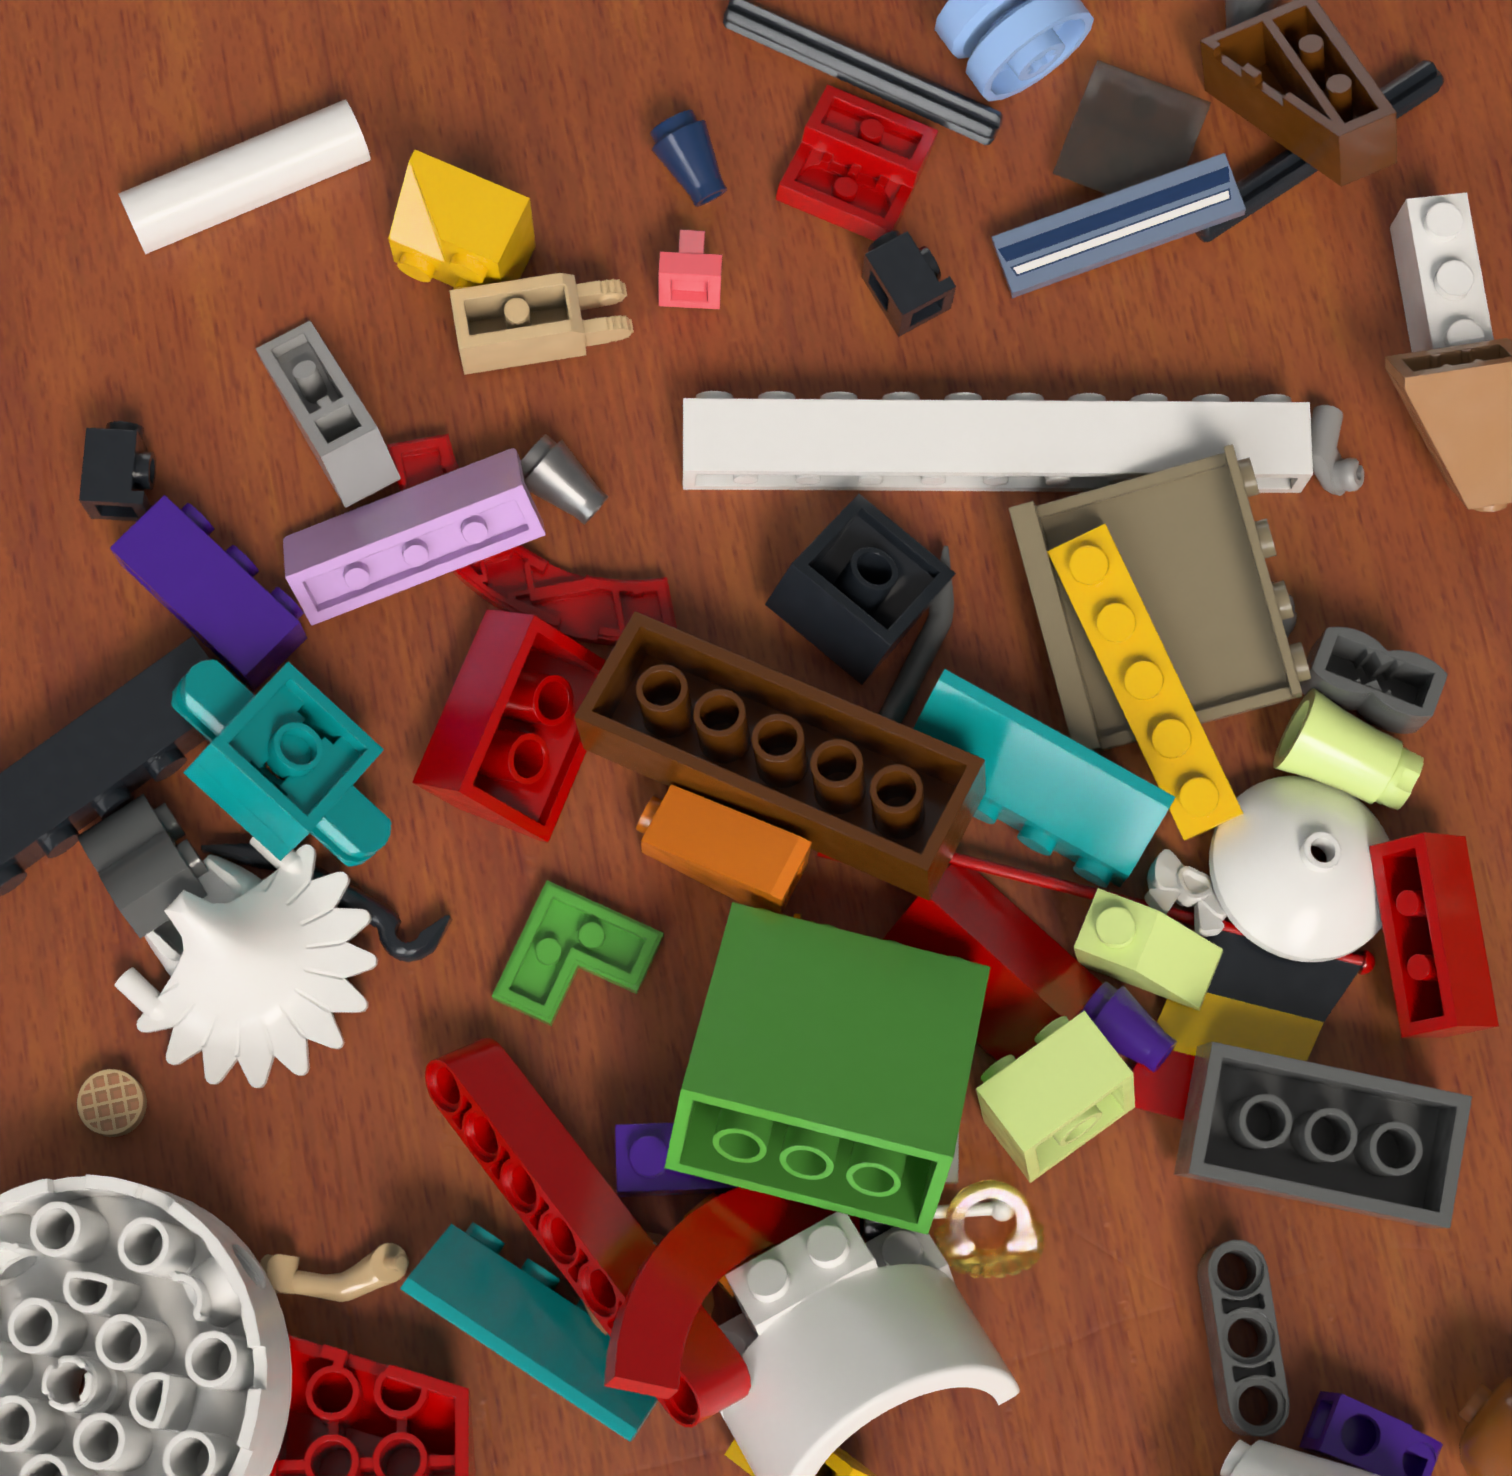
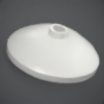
(1277, 887)

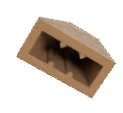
(1464, 415)

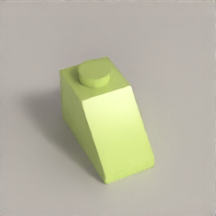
(1146, 950)

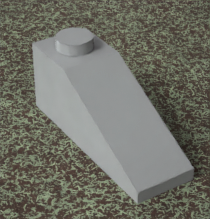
(329, 414)

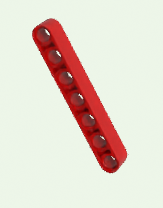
(571, 1210)

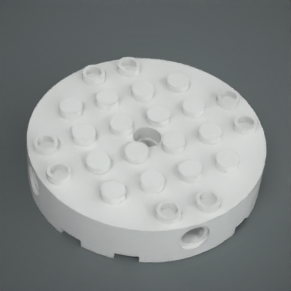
(161, 1315)

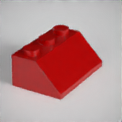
(510, 727)

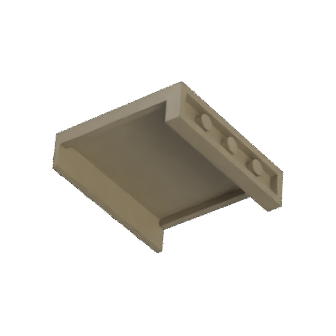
(1200, 578)

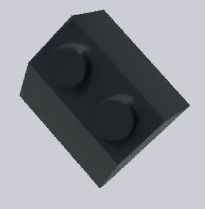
(859, 588)

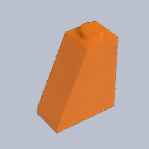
(724, 848)

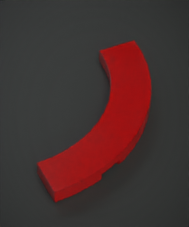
(523, 582)
(682, 1271)

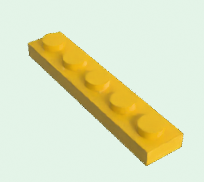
(1145, 681)

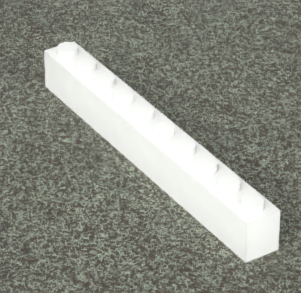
(982, 442)

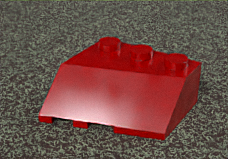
(371, 1419)

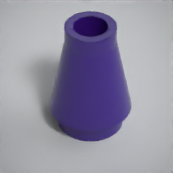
(1129, 1026)

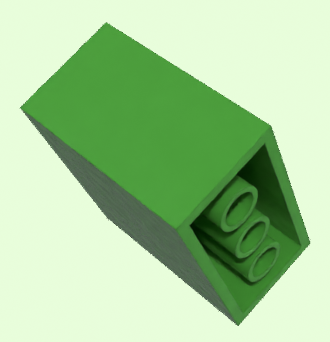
(829, 1068)

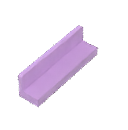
(411, 537)

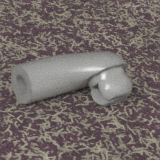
(1331, 470)

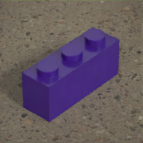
(211, 590)

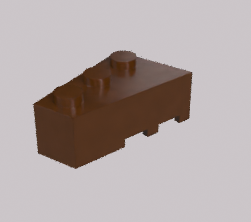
(1304, 90)

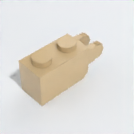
(533, 320)

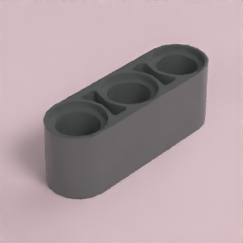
(1265, 1365)

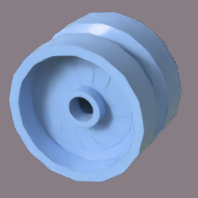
(1012, 40)

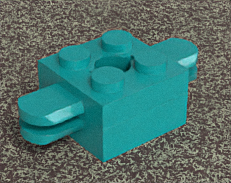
(302, 742)

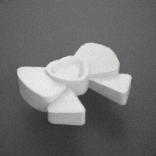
(1173, 882)

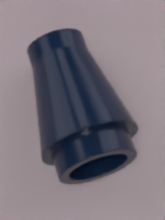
(688, 154)

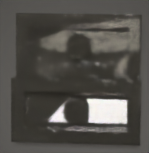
(1129, 131)

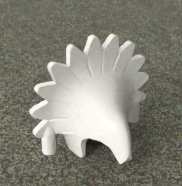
(254, 967)

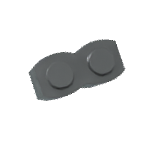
(1385, 687)
(142, 862)

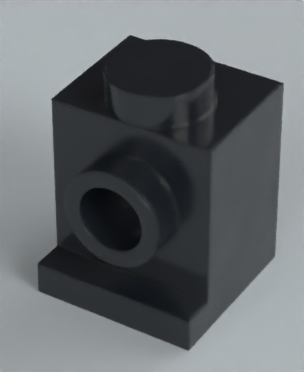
(906, 281)
(116, 472)

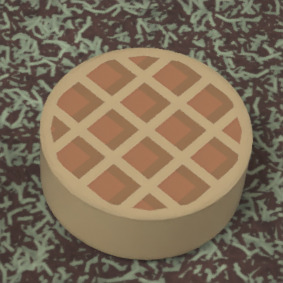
(111, 1103)

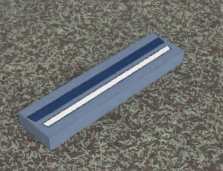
(1118, 225)

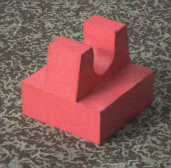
(690, 276)

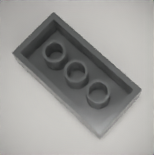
(1323, 1135)

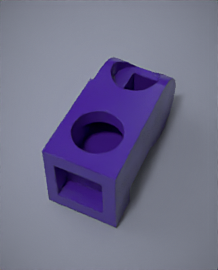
(1367, 1438)

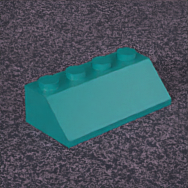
(1048, 783)
(524, 1323)

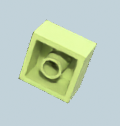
(1055, 1094)

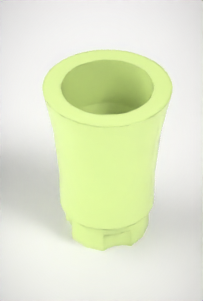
(1346, 753)

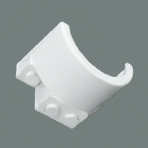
(845, 1335)

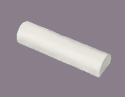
(245, 176)

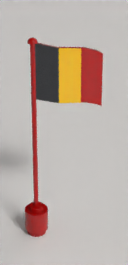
(1250, 1004)

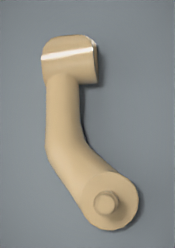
(376, 1270)

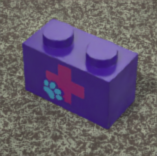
(641, 1164)

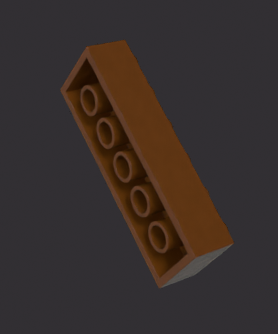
(782, 753)

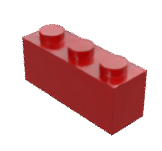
(1433, 936)

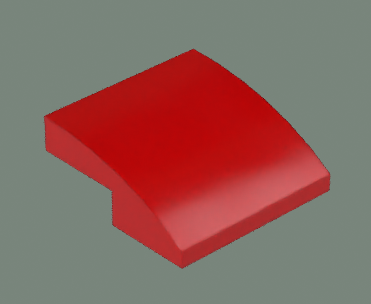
(856, 164)

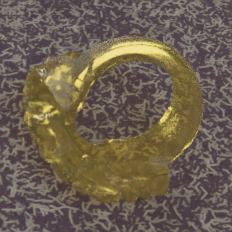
(1021, 1248)

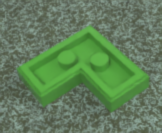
(569, 935)

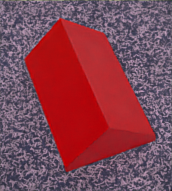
(1029, 971)

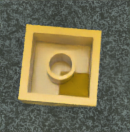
(459, 226)

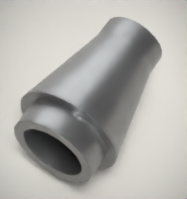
(560, 479)

